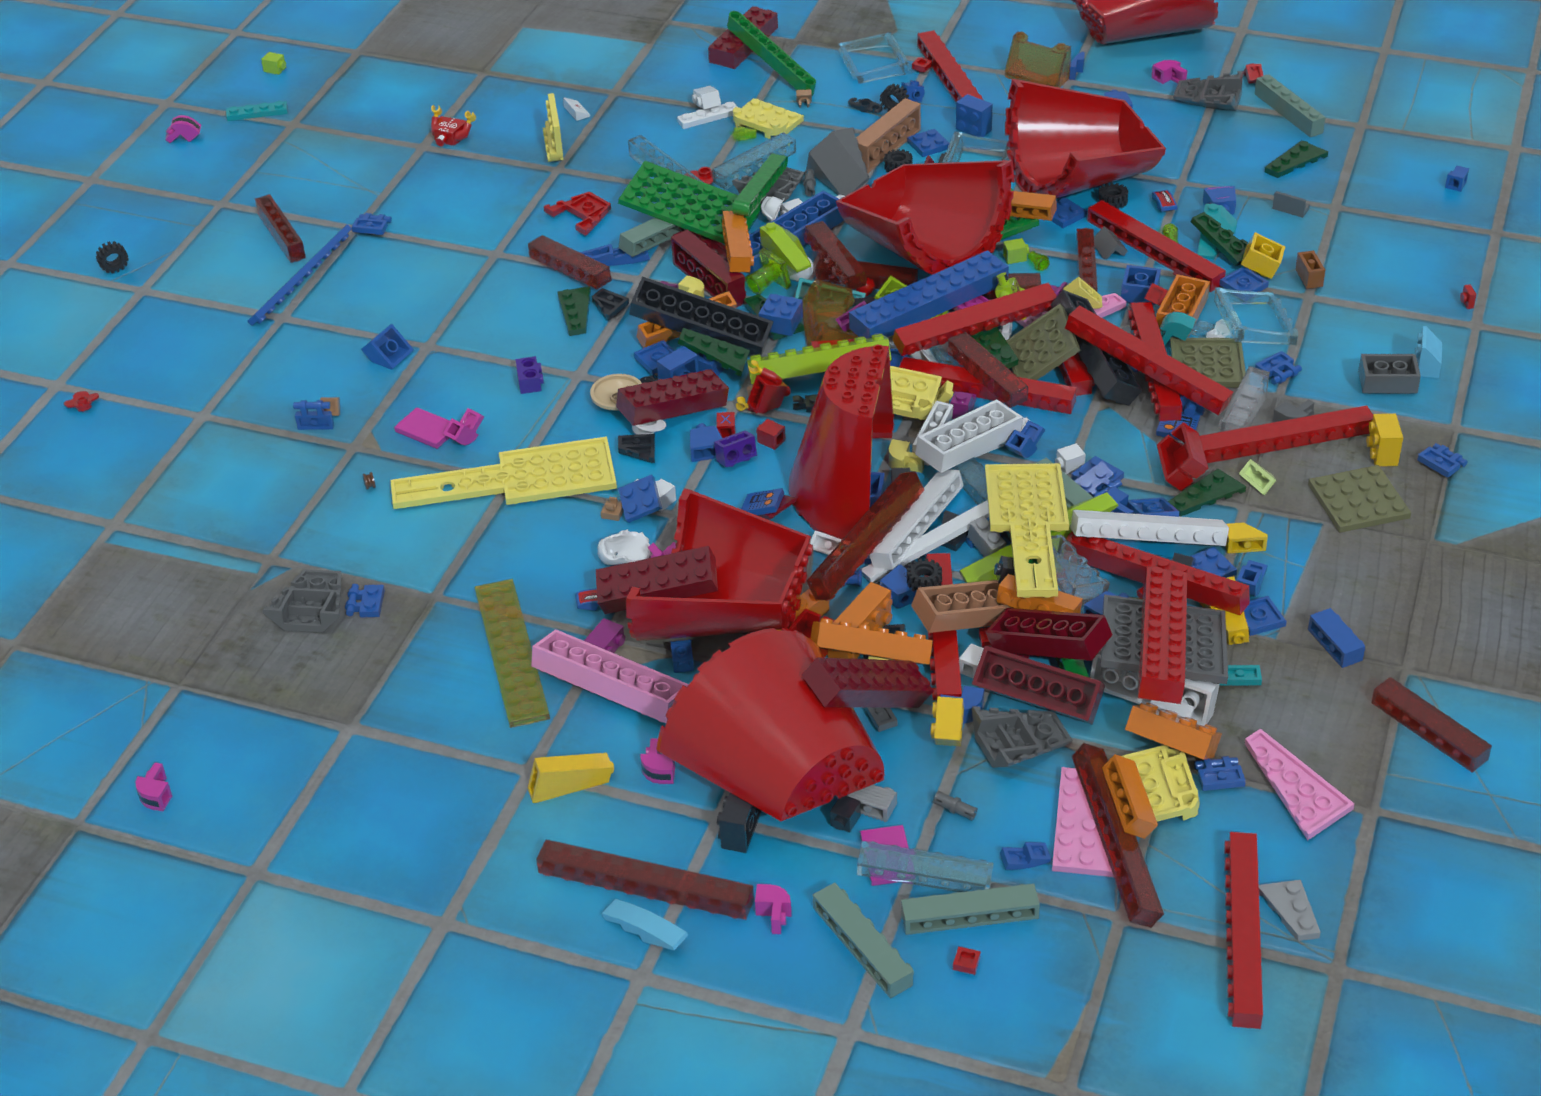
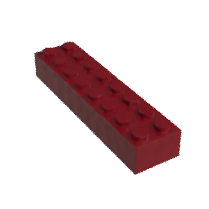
(867, 683)

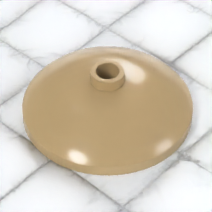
(605, 389)

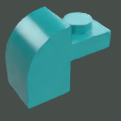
(1176, 324)

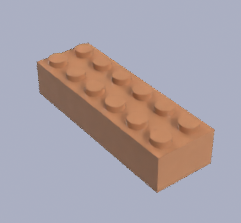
(889, 132)
(958, 606)

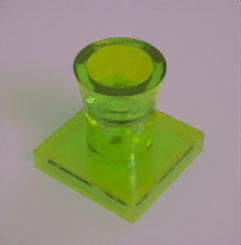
(772, 270)

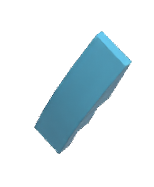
(648, 925)

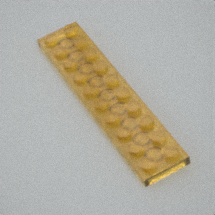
(511, 653)

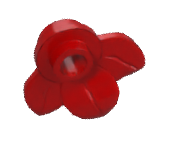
(704, 174)
(81, 400)

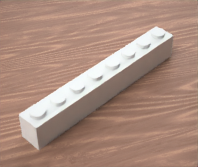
(917, 520)
(1149, 527)

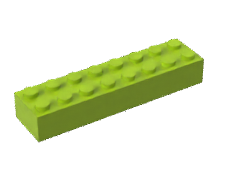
(811, 359)

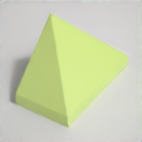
(1257, 476)

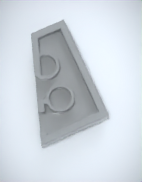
(1293, 907)

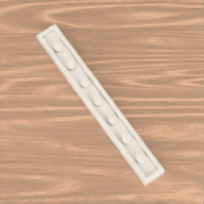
(933, 539)

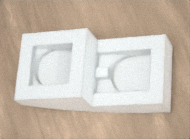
(1220, 331)

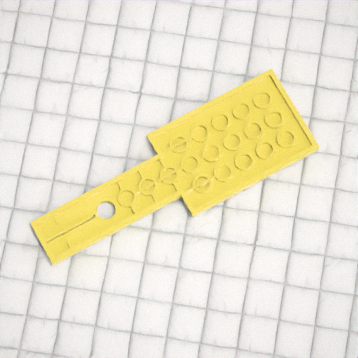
(521, 475)
(1029, 505)

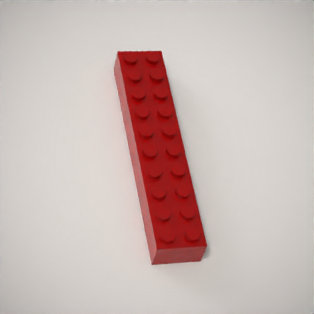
(1163, 636)

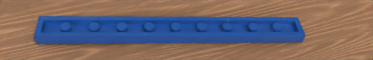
(297, 279)

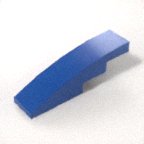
(616, 256)

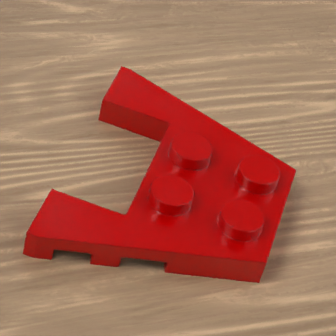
(586, 206)

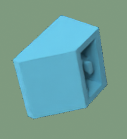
(1428, 353)

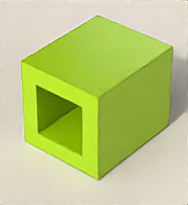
(273, 63)
(1015, 251)

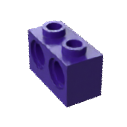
(528, 374)
(740, 448)

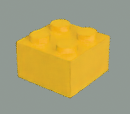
(1263, 255)
(1385, 439)
(949, 721)

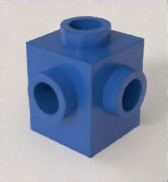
(914, 89)

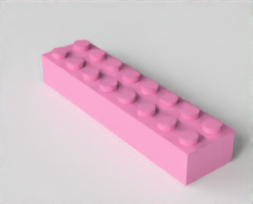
(606, 674)

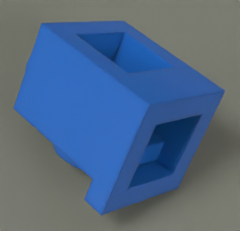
(1457, 178)
(682, 656)

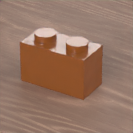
(1310, 269)

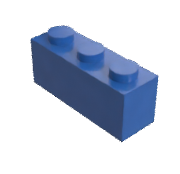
(1336, 637)

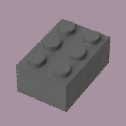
(1389, 373)

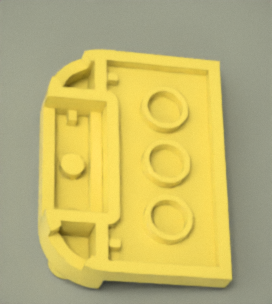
(766, 118)
(552, 131)
(913, 392)
(1167, 782)

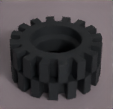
(893, 90)
(896, 158)
(1114, 195)
(109, 249)
(920, 568)

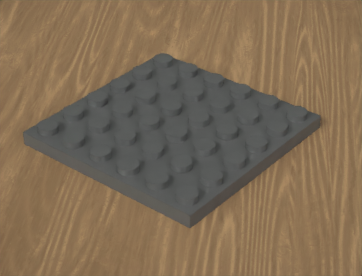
(1204, 639)

